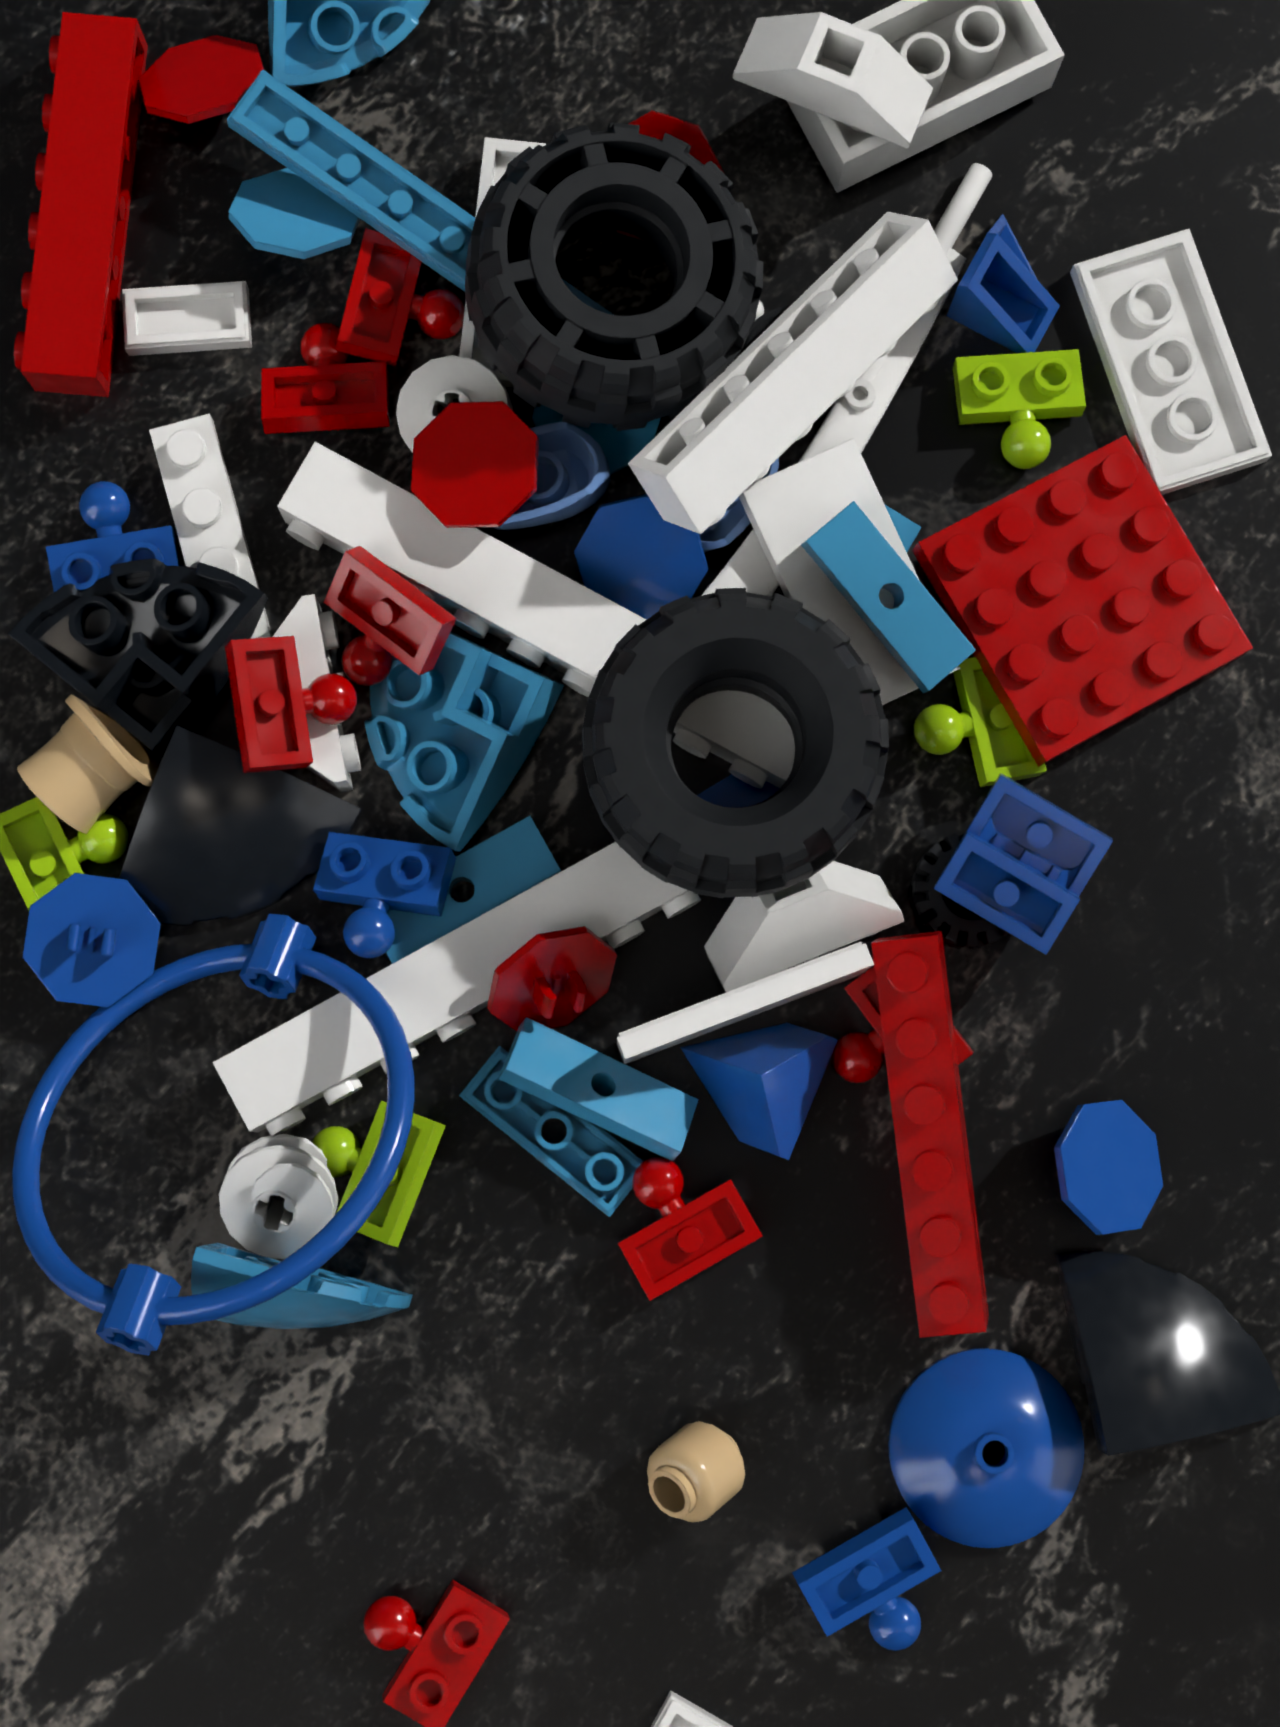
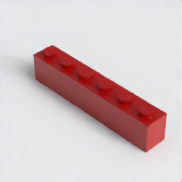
(82, 205)
(930, 1134)

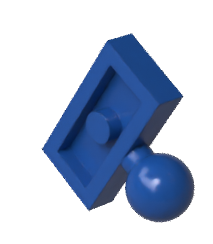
(106, 509)
(381, 878)
(869, 1577)

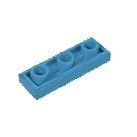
(916, 627)
(496, 869)
(627, 1101)
(586, 1157)

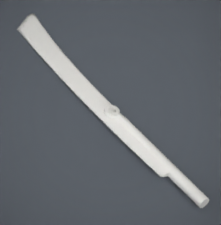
(864, 406)

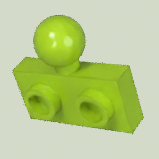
(1020, 391)
(983, 719)
(41, 853)
(395, 1207)

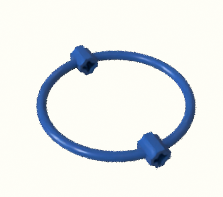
(142, 1297)

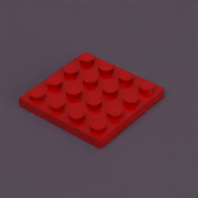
(1082, 599)

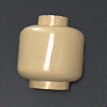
(695, 1472)

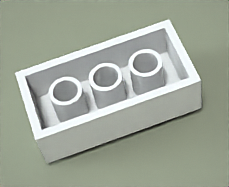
(971, 53)

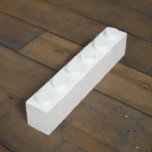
(794, 372)

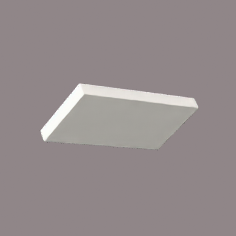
(1170, 362)
(794, 506)
(744, 1002)

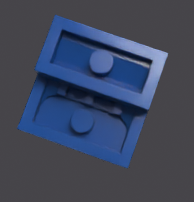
(1023, 863)

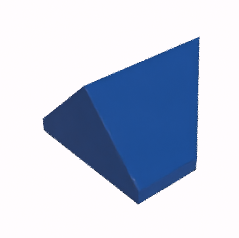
(1003, 294)
(764, 1081)

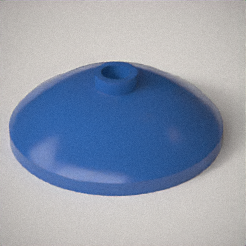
(949, 1420)

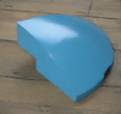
(332, 37)
(457, 734)
(315, 1302)

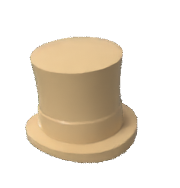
(87, 766)

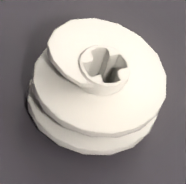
(437, 385)
(283, 1168)

